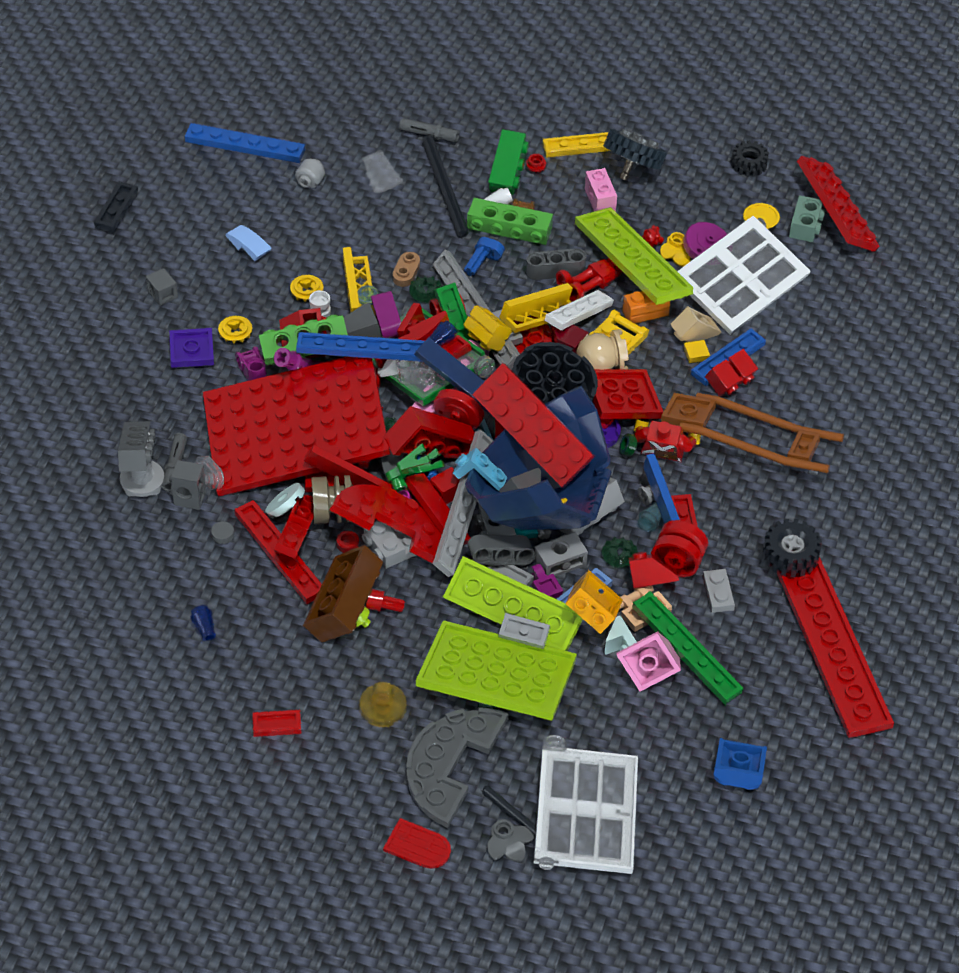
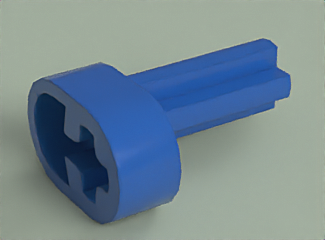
(484, 249)

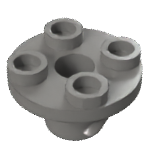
(143, 482)

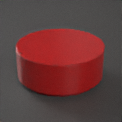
(347, 541)

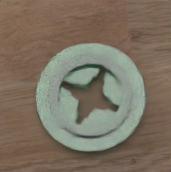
(417, 288)
(610, 554)

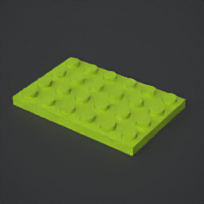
(496, 670)

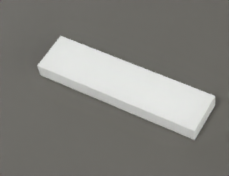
(579, 310)

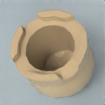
(604, 351)

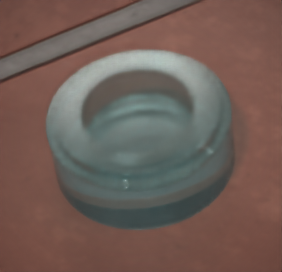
(365, 294)

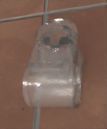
(414, 373)

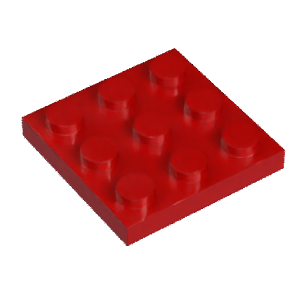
(626, 395)

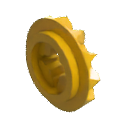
(305, 282)
(232, 323)

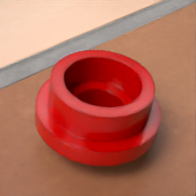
(536, 163)

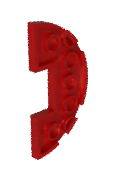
(370, 502)

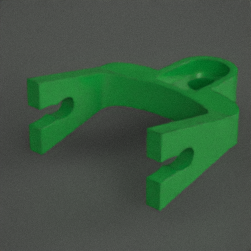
(411, 466)

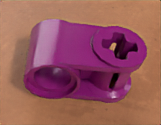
(251, 364)

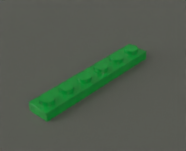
(688, 648)

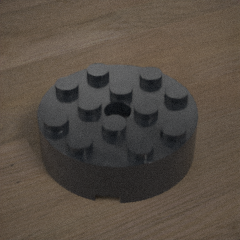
(553, 370)

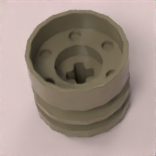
(324, 495)

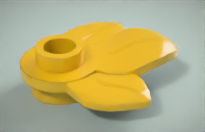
(674, 249)

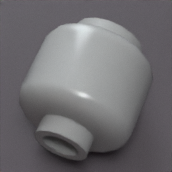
(310, 173)

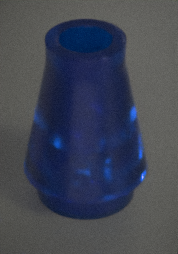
(443, 333)
(203, 621)

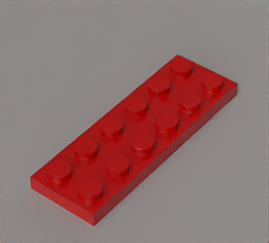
(838, 203)
(533, 425)

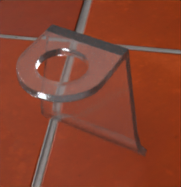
(380, 172)

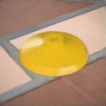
(764, 211)

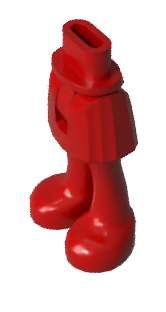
(600, 273)

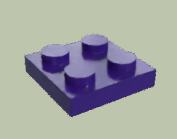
(191, 347)

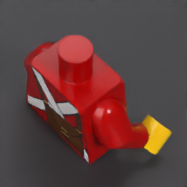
(664, 439)

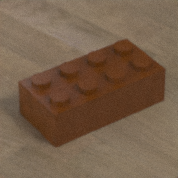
(343, 594)

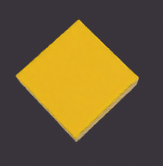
(696, 351)

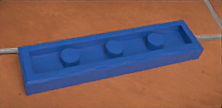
(750, 341)
(660, 489)

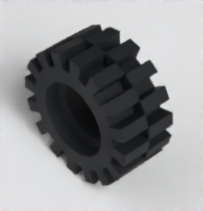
(748, 166)

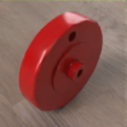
(458, 407)

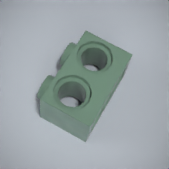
(806, 219)

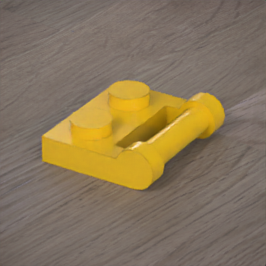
(631, 341)

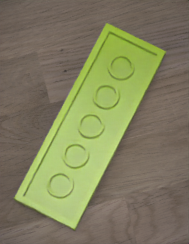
(495, 594)

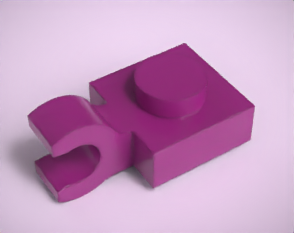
(545, 583)

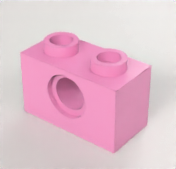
(600, 190)

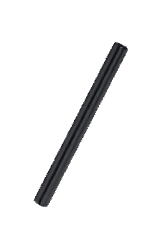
(445, 186)

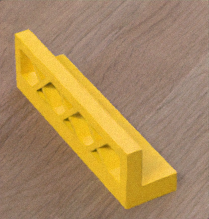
(353, 274)
(534, 305)

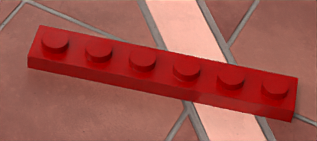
(266, 536)

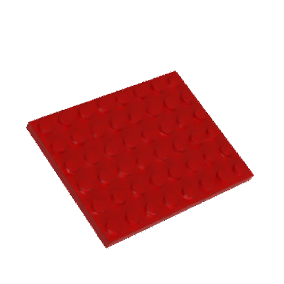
(271, 422)

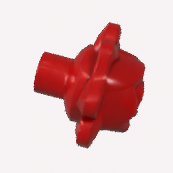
(653, 236)

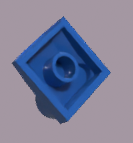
(740, 764)

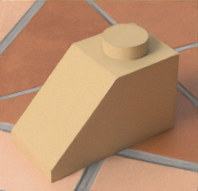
(694, 326)

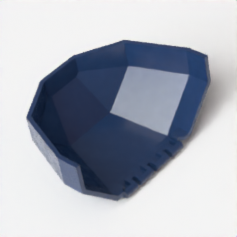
(541, 504)

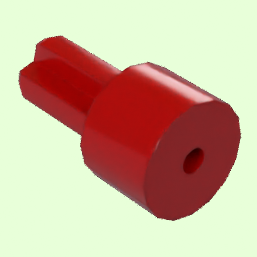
(377, 600)

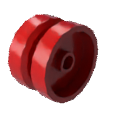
(681, 547)

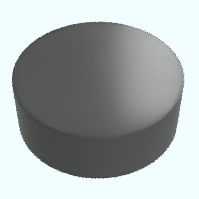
(222, 532)

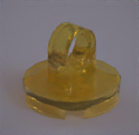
(383, 704)

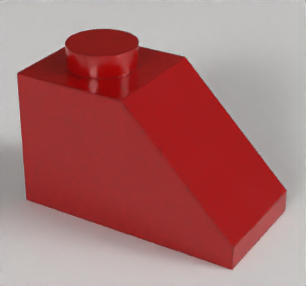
(649, 570)

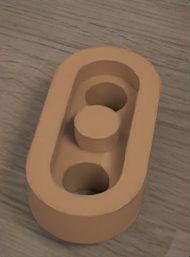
(408, 265)

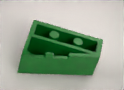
(508, 161)

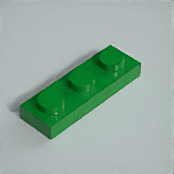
(451, 302)

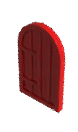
(418, 845)

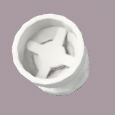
(320, 300)

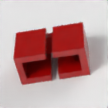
(729, 374)

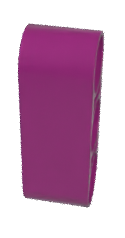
(386, 314)

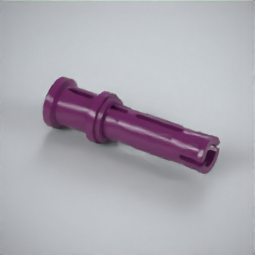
(292, 360)

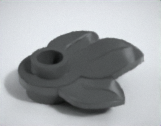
(508, 844)

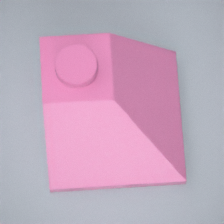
(650, 660)

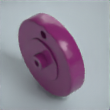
(701, 237)

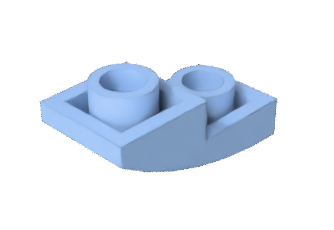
(248, 240)

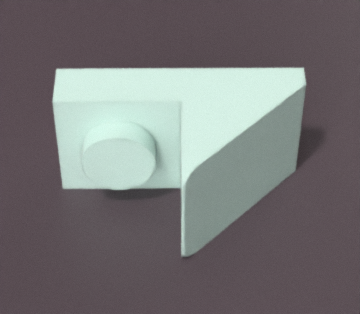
(618, 637)

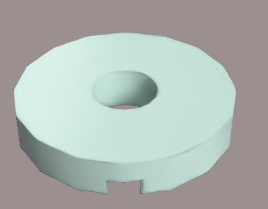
(285, 500)

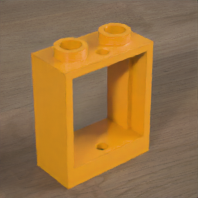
(591, 605)

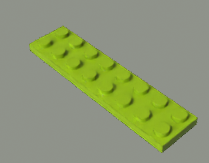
(634, 256)

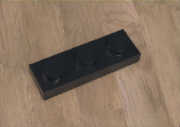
(116, 206)

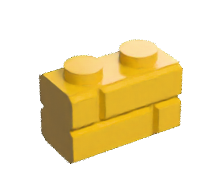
(487, 328)

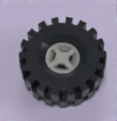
(787, 537)

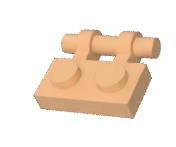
(629, 615)

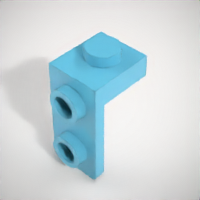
(481, 464)

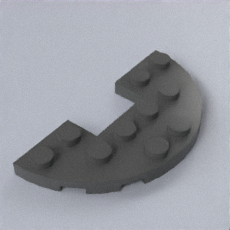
(438, 752)

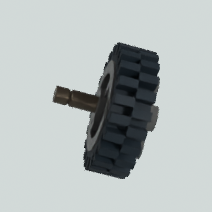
(634, 149)

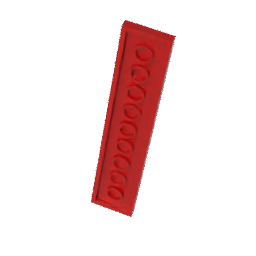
(836, 652)

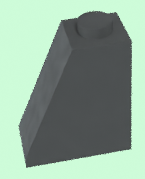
(362, 322)

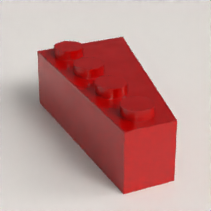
(432, 431)

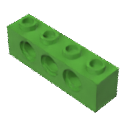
(509, 221)
(270, 338)

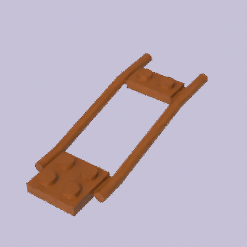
(694, 413)

